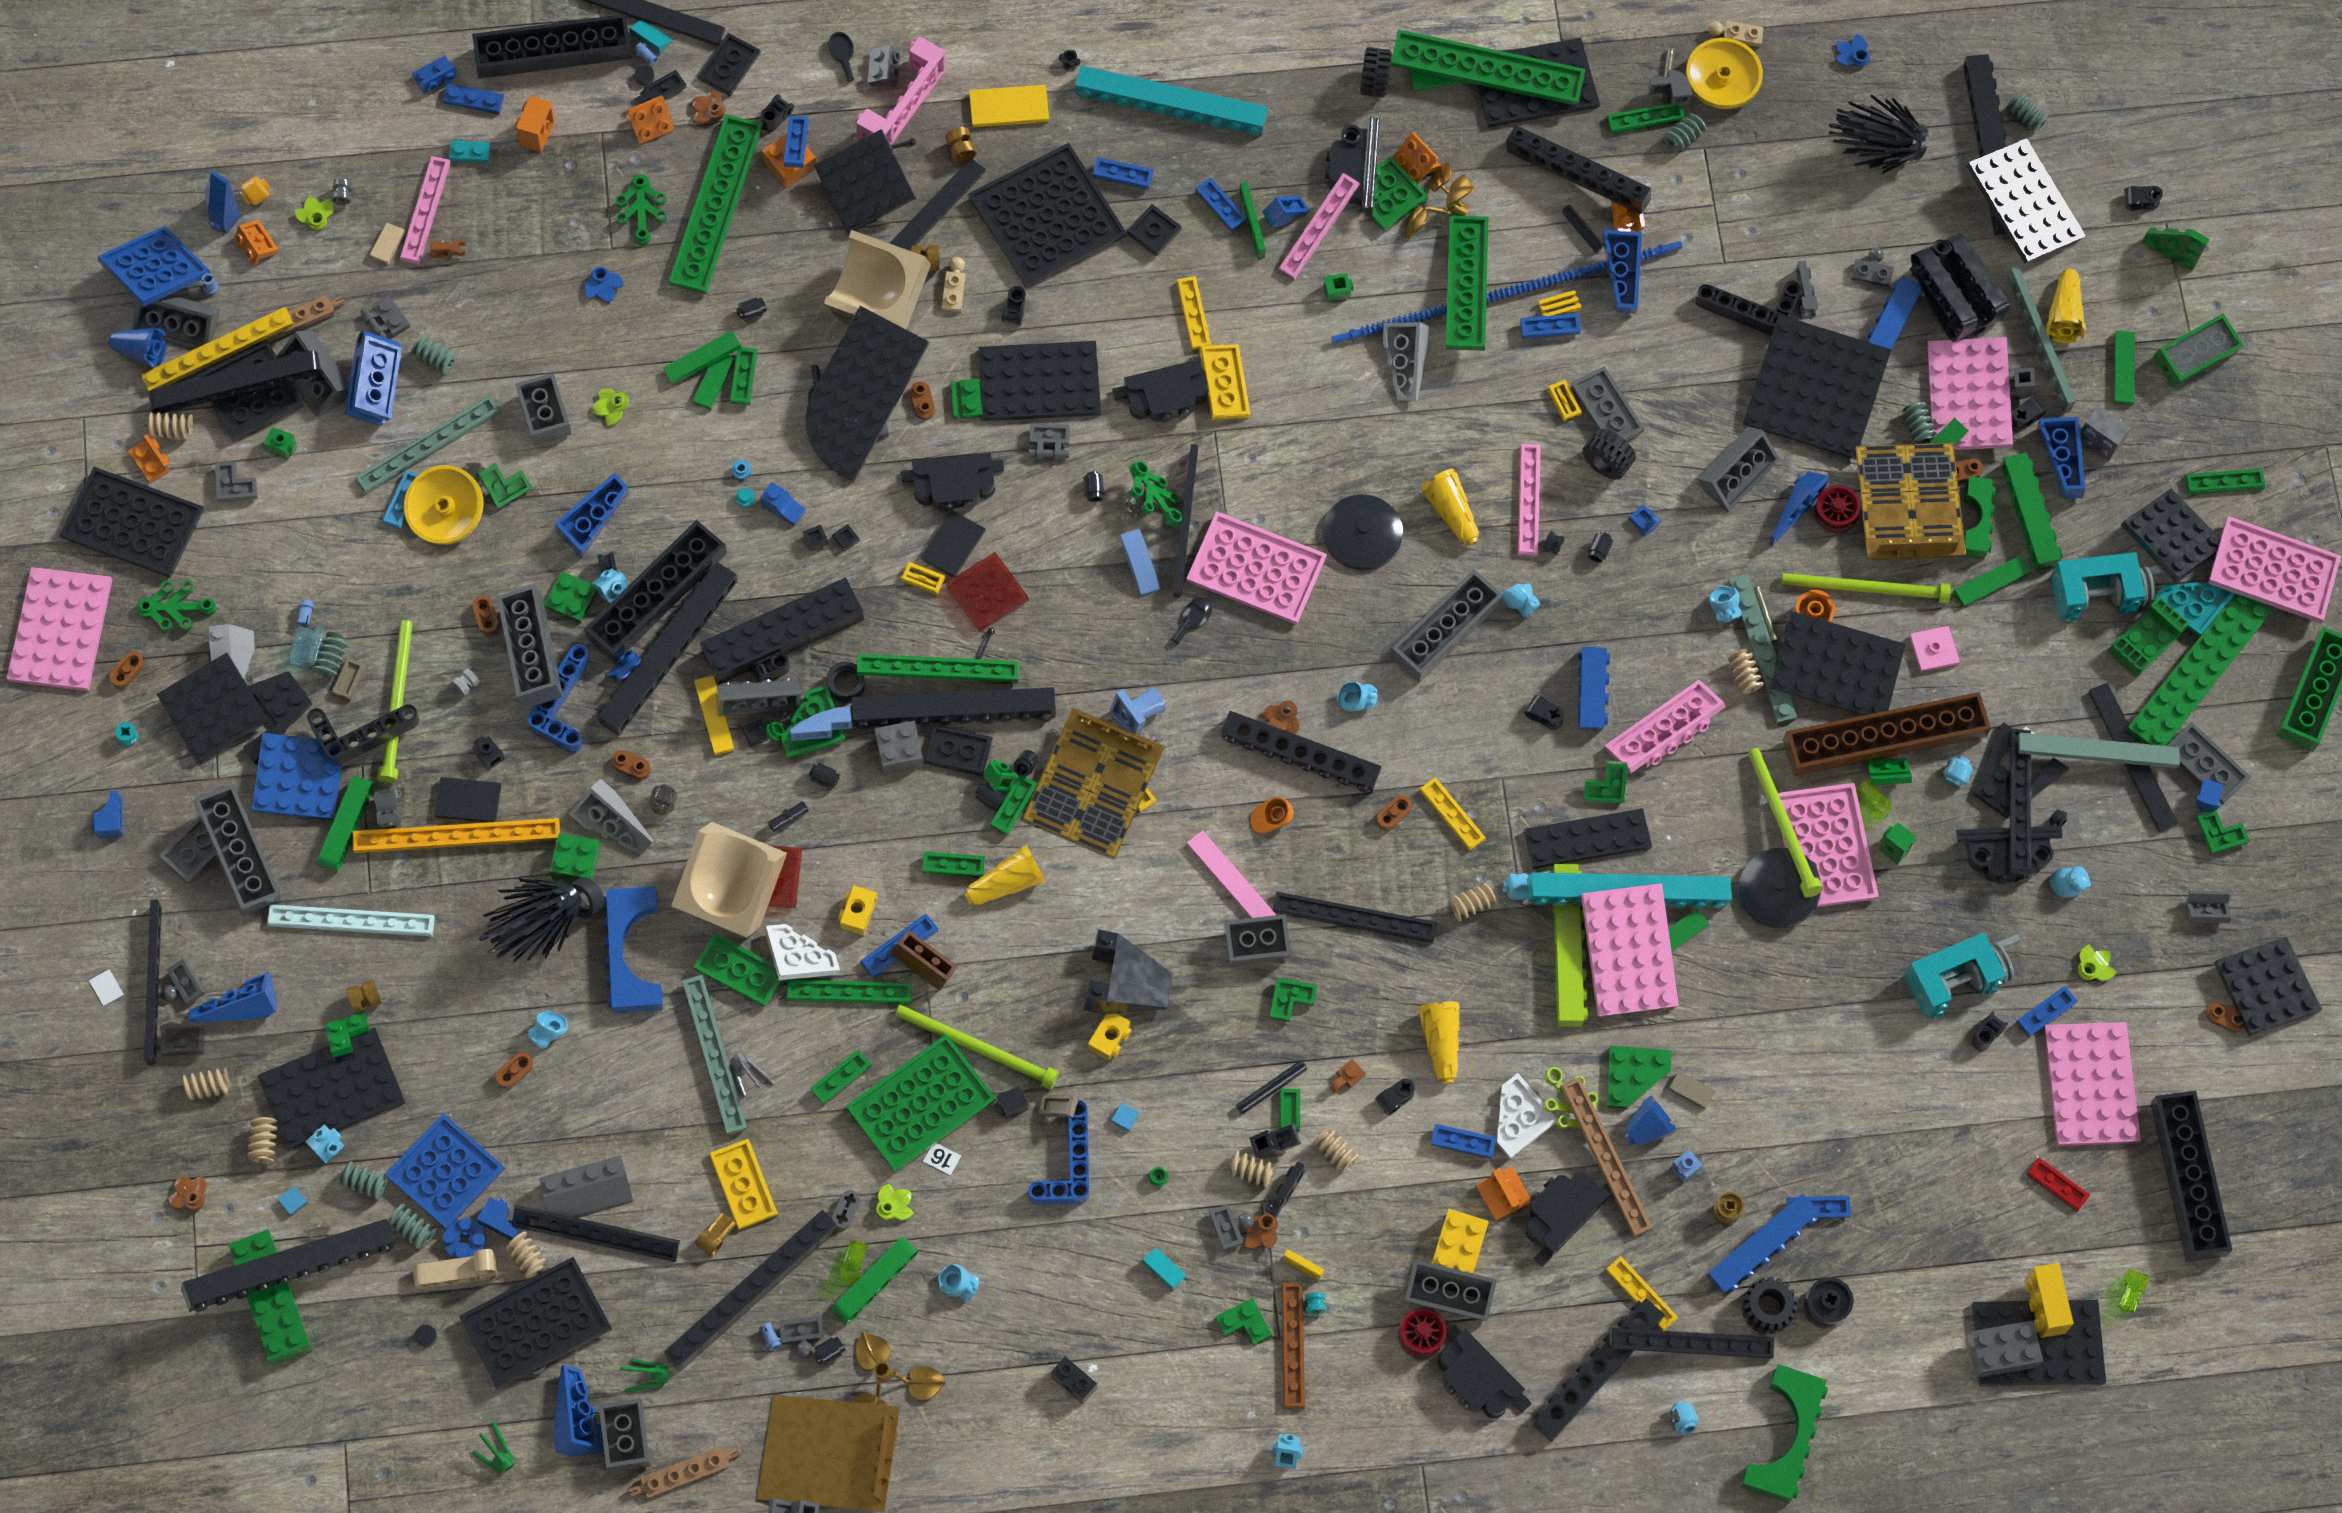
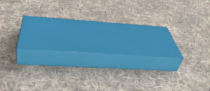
(395, 513)

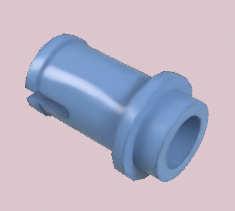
(646, 54)
(210, 286)
(306, 608)
(770, 1337)

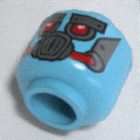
(1683, 1418)

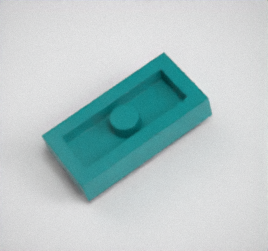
(469, 151)

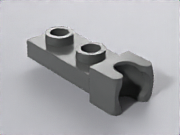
(1808, 302)

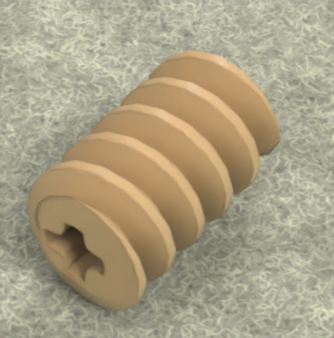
(170, 427)
(1744, 672)
(1472, 900)
(206, 1084)
(260, 1140)
(1335, 1150)
(1252, 1169)
(525, 1257)

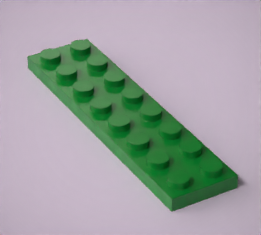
(1467, 283)

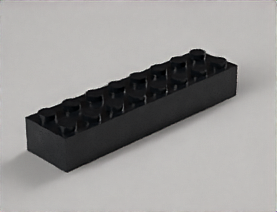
(551, 46)
(655, 591)
(782, 630)
(2191, 1176)

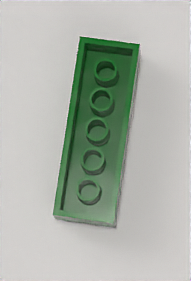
(2314, 693)
(274, 1309)

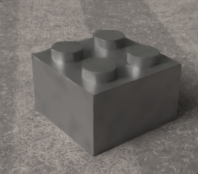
(2104, 433)
(898, 747)

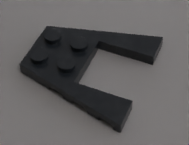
(283, 702)
(1995, 780)

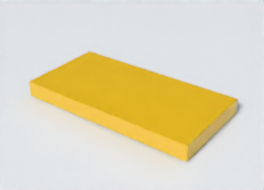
(1009, 106)
(1224, 382)
(743, 1184)

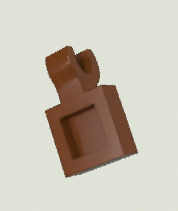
(445, 249)
(1348, 1075)

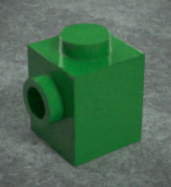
(280, 443)

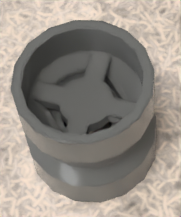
(341, 192)

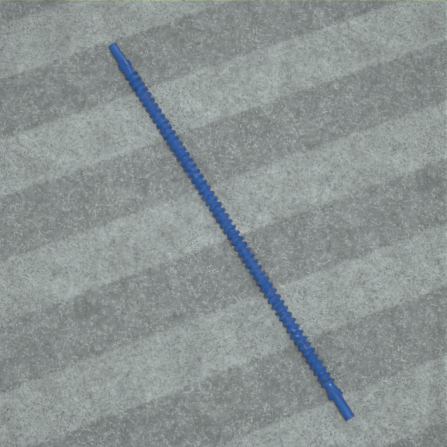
(1550, 280)

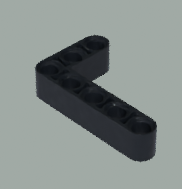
(1751, 308)
(360, 734)

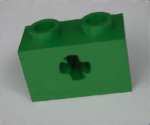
(1896, 842)

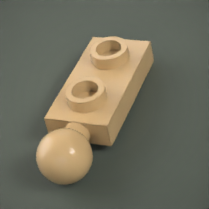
(1745, 33)
(954, 286)

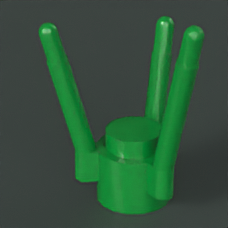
(658, 1373)
(502, 1461)

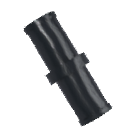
(788, 816)

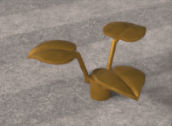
(1459, 189)
(874, 1352)

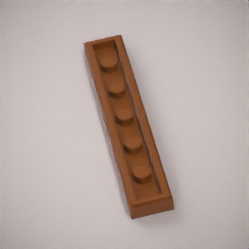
(1293, 1346)

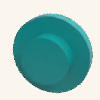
(745, 497)

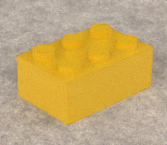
(1460, 1241)
(2048, 1300)

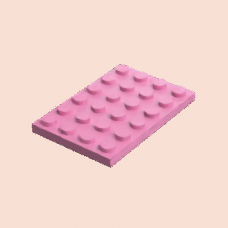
(1973, 386)
(1256, 568)
(2274, 569)
(59, 629)
(1835, 841)
(1629, 949)
(2091, 1084)

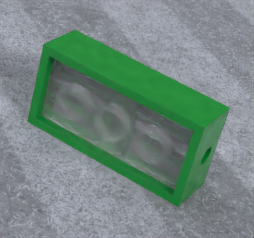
(2198, 350)

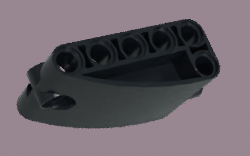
(1958, 287)

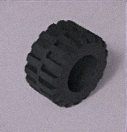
(1375, 72)
(1609, 454)
(1781, 1294)

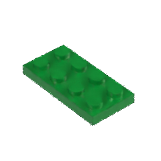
(738, 970)

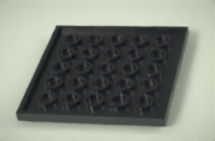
(1047, 215)
(1817, 386)

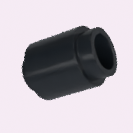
(751, 309)
(1093, 486)
(1600, 547)
(1025, 763)
(824, 775)
(989, 797)
(829, 1351)

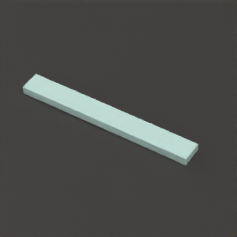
(350, 920)

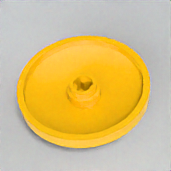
(1724, 73)
(443, 504)

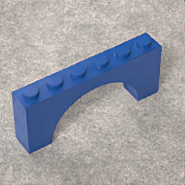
(623, 910)

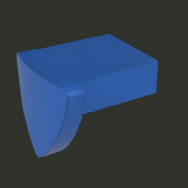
(1645, 520)
(2209, 796)

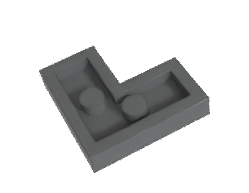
(229, 487)

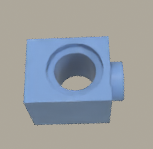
(1686, 1166)

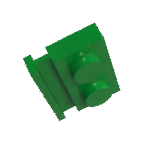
(966, 399)
(1889, 771)

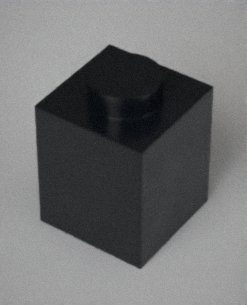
(1011, 1103)

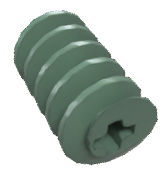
(2027, 112)
(1684, 132)
(433, 354)
(1918, 424)
(330, 654)
(363, 1181)
(410, 1227)

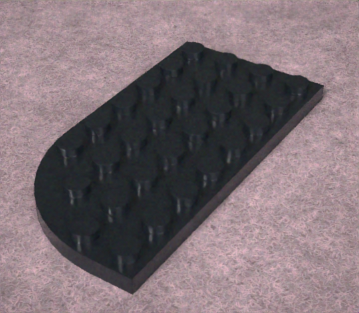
(860, 390)

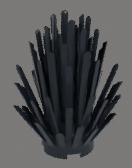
(1881, 134)
(543, 914)

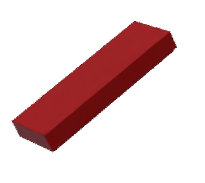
(2058, 1184)

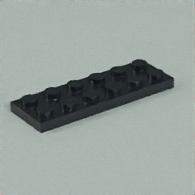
(1587, 838)

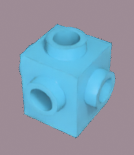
(610, 584)
(325, 1143)
(1287, 1451)

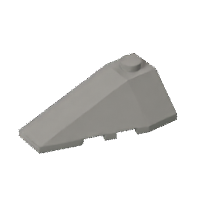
(1406, 353)
(234, 640)
(608, 814)

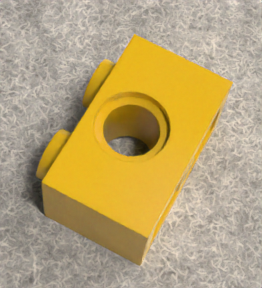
(860, 898)
(1110, 1024)

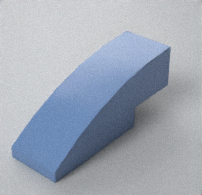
(1139, 562)
(822, 724)

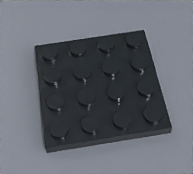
(865, 181)
(257, 408)
(2172, 534)
(212, 707)
(2267, 986)

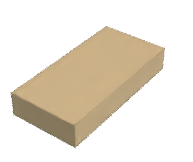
(387, 243)

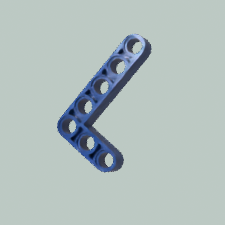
(547, 715)
(1075, 1162)

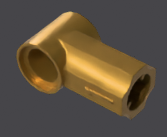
(712, 1239)

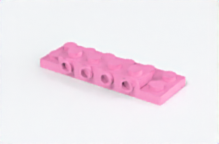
(1666, 727)

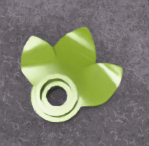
(314, 211)
(607, 405)
(2097, 963)
(894, 1200)

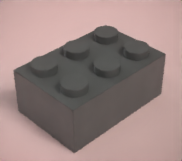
(543, 409)
(1257, 939)
(2005, 1349)
(624, 1435)

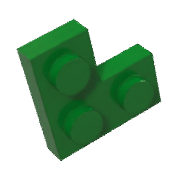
(502, 489)
(1610, 789)
(2220, 838)
(1291, 992)
(342, 1030)
(1244, 1316)

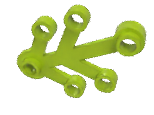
(1560, 1106)

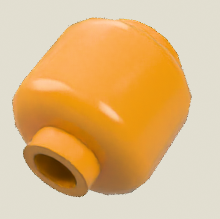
(255, 191)

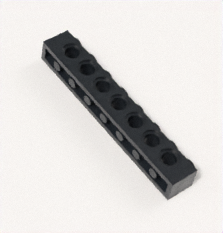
(1578, 169)
(1236, 721)
(1552, 1428)

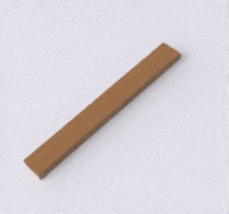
(1606, 1157)

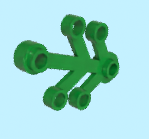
(640, 206)
(1141, 475)
(173, 605)

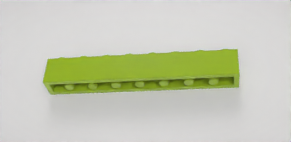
(1569, 958)

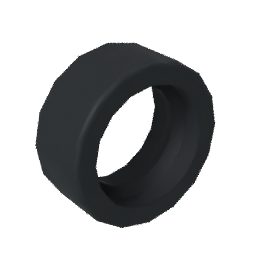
(840, 695)
(594, 896)

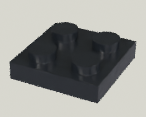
(1154, 230)

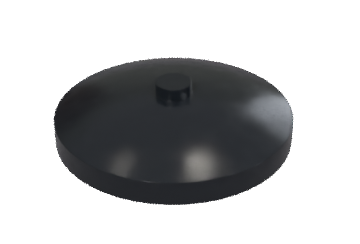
(1362, 532)
(1773, 891)

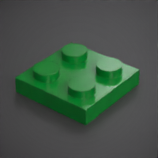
(571, 597)

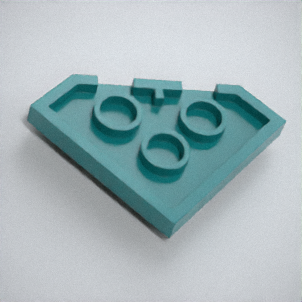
(2196, 603)

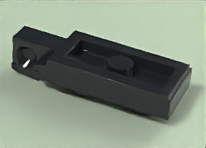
(665, 86)
(1285, 1190)

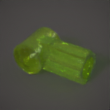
(1872, 798)
(853, 1261)
(2134, 1286)

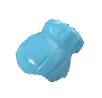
(1521, 598)
(1725, 604)
(1356, 697)
(2069, 881)
(548, 1027)
(957, 1282)

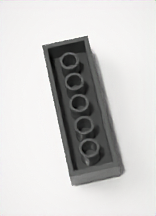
(1446, 626)
(529, 646)
(237, 849)

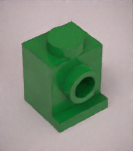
(1339, 281)
(999, 776)

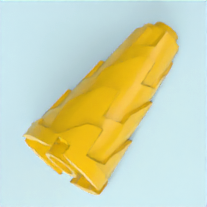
(2066, 313)
(1451, 504)
(1009, 877)
(1441, 1029)

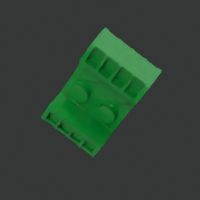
(2149, 637)

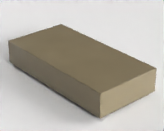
(348, 679)
(1691, 1090)
(1058, 1106)

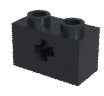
(1074, 1380)

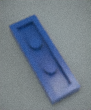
(473, 98)
(796, 141)
(1123, 173)
(1221, 204)
(1550, 326)
(2047, 1011)
(1463, 1141)
(1829, 1206)

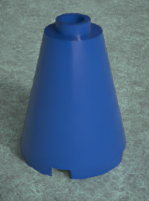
(140, 345)

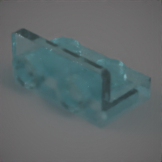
(305, 646)

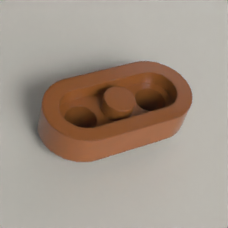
(922, 399)
(1965, 471)
(485, 616)
(125, 670)
(630, 765)
(1393, 813)
(2226, 1019)
(513, 1070)

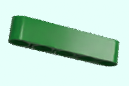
(345, 823)
(874, 1280)

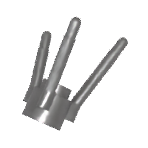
(743, 1065)

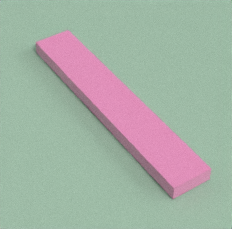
(425, 210)
(1319, 226)
(1529, 500)
(1229, 876)

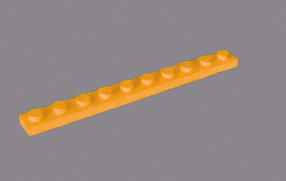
(456, 835)

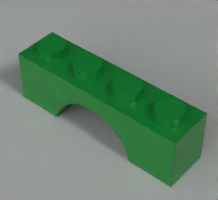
(1979, 496)

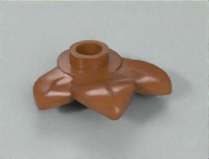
(708, 108)
(1279, 719)
(186, 1191)
(1261, 1235)

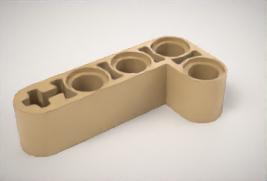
(456, 1271)

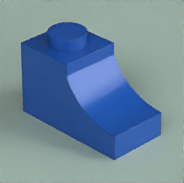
(1284, 210)
(781, 504)
(109, 820)
(495, 1217)

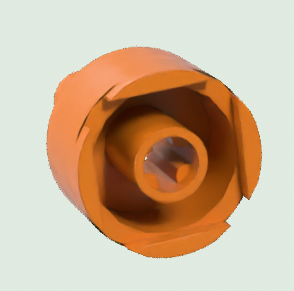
(1817, 602)

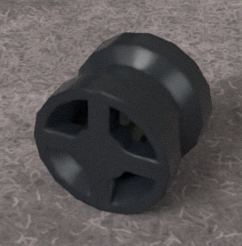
(1554, 542)
(607, 562)

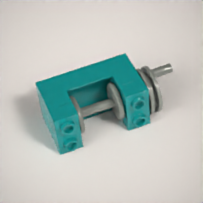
(2103, 575)
(1984, 965)

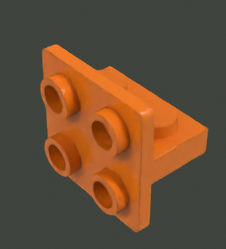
(650, 119)
(1416, 158)
(1503, 1192)

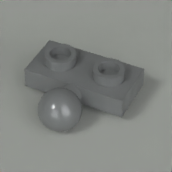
(1871, 271)
(185, 983)
(1227, 1226)
(801, 1330)

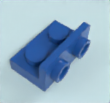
(434, 74)

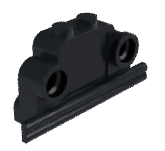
(1357, 158)
(1165, 392)
(953, 480)
(1990, 851)
(1562, 1211)
(1478, 1377)

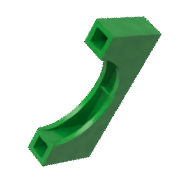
(1804, 1396)

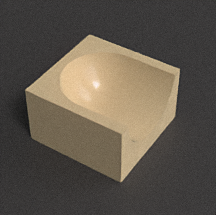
(879, 279)
(729, 879)

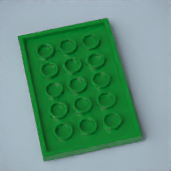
(920, 1103)

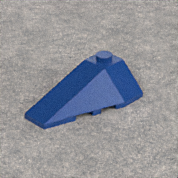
(221, 203)
(1803, 496)
(249, 1002)
(575, 1423)

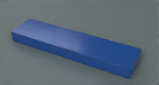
(882, 959)

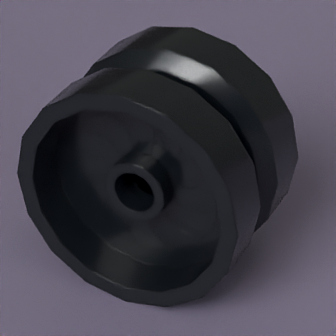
(1839, 1303)

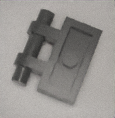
(389, 314)
(1049, 434)

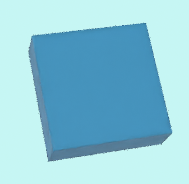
(1125, 1117)
(292, 1200)

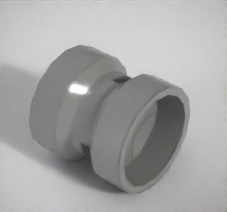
(465, 682)

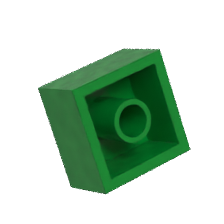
(574, 858)

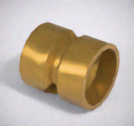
(960, 144)
(931, 254)
(363, 996)
(1728, 1208)

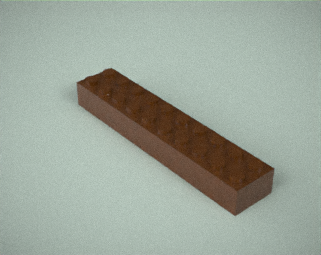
(1886, 734)

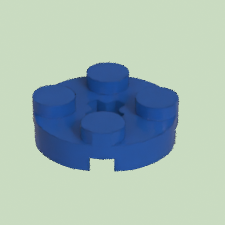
(459, 1228)

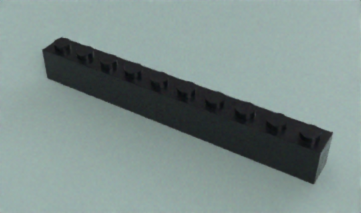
(1985, 112)
(668, 648)
(954, 707)
(287, 1265)
(751, 1290)

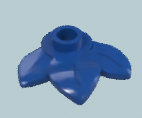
(1850, 52)
(603, 287)
(628, 661)

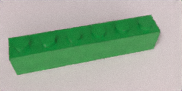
(2031, 511)

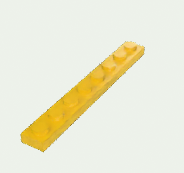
(218, 349)

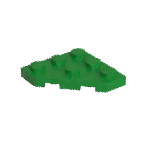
(1394, 194)
(2179, 246)
(814, 702)
(1634, 1072)

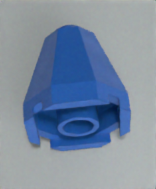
(1649, 1123)

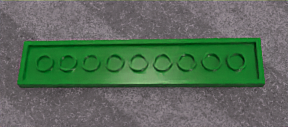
(1487, 67)
(716, 204)
(2199, 670)

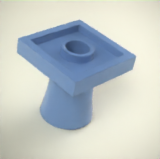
(1132, 714)

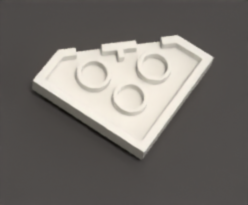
(798, 955)
(1520, 1117)

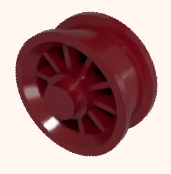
(1837, 509)
(1422, 1332)

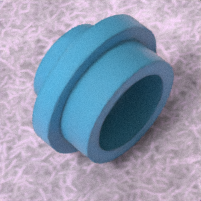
(741, 474)

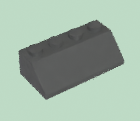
(181, 320)
(325, 389)
(1739, 468)
(758, 697)
(587, 1188)
(1450, 1290)

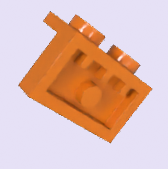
(1626, 219)
(255, 241)
(149, 459)

